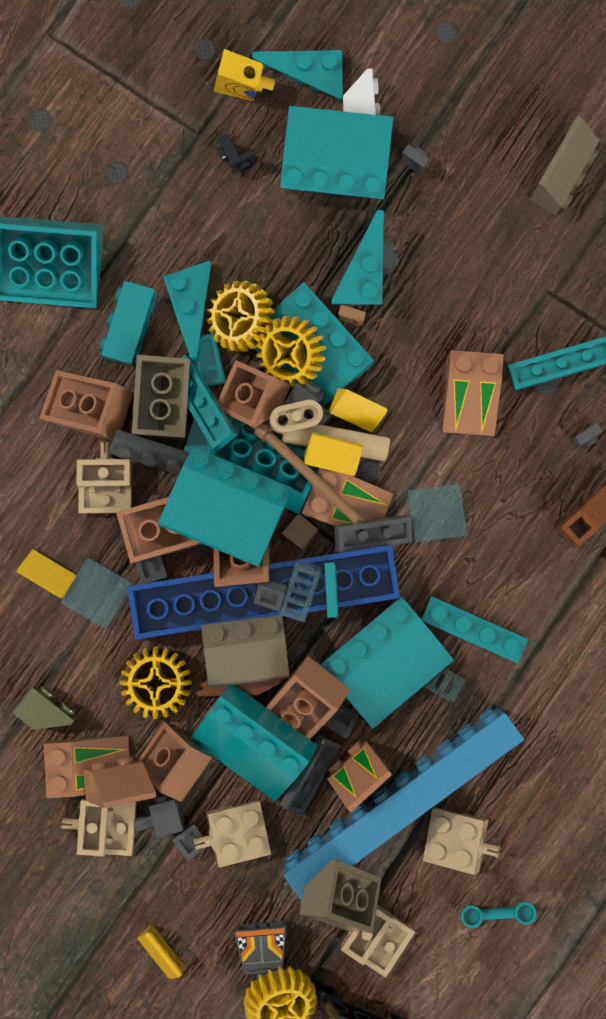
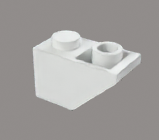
(361, 95)

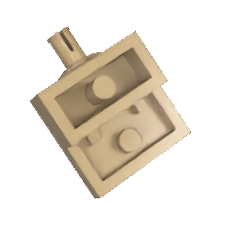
(104, 483)
(104, 829)
(236, 834)
(457, 841)
(383, 946)

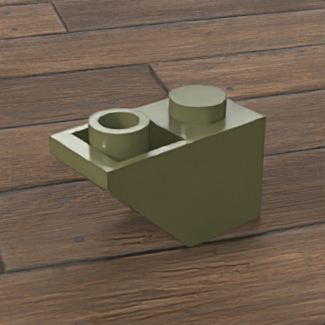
(43, 711)

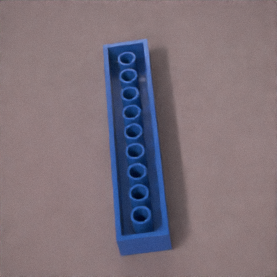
(195, 601)

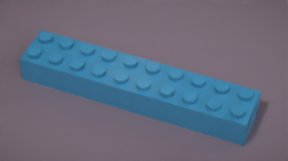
(406, 798)

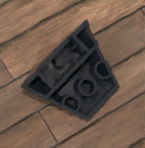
(336, 1008)

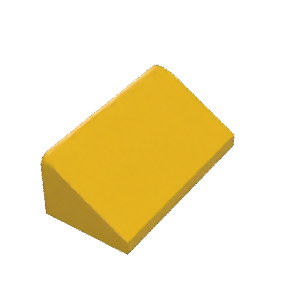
(357, 410)
(333, 454)
(46, 573)
(161, 952)

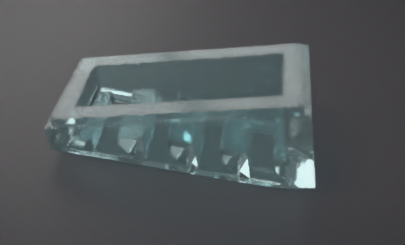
(307, 568)
(455, 689)

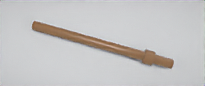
(266, 433)

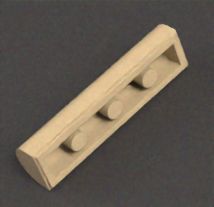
(374, 446)

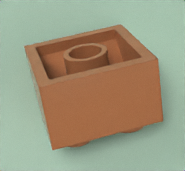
(251, 394)
(173, 762)
(117, 782)

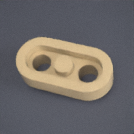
(295, 416)

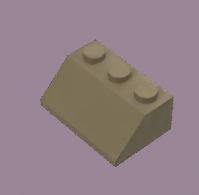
(567, 168)
(160, 397)
(245, 651)
(342, 897)

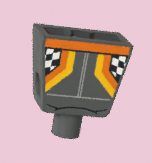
(261, 946)

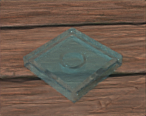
(437, 513)
(96, 593)

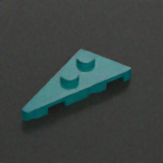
(312, 68)
(364, 277)
(188, 296)

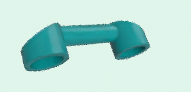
(522, 912)

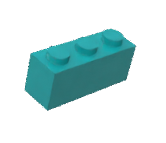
(128, 324)

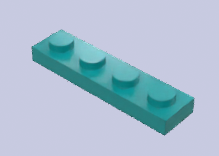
(557, 364)
(207, 410)
(474, 629)

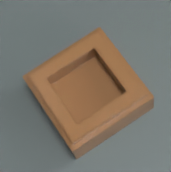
(351, 315)
(300, 531)

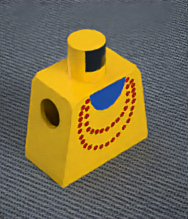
(241, 77)

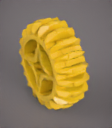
(236, 301)
(307, 365)
(156, 669)
(280, 996)

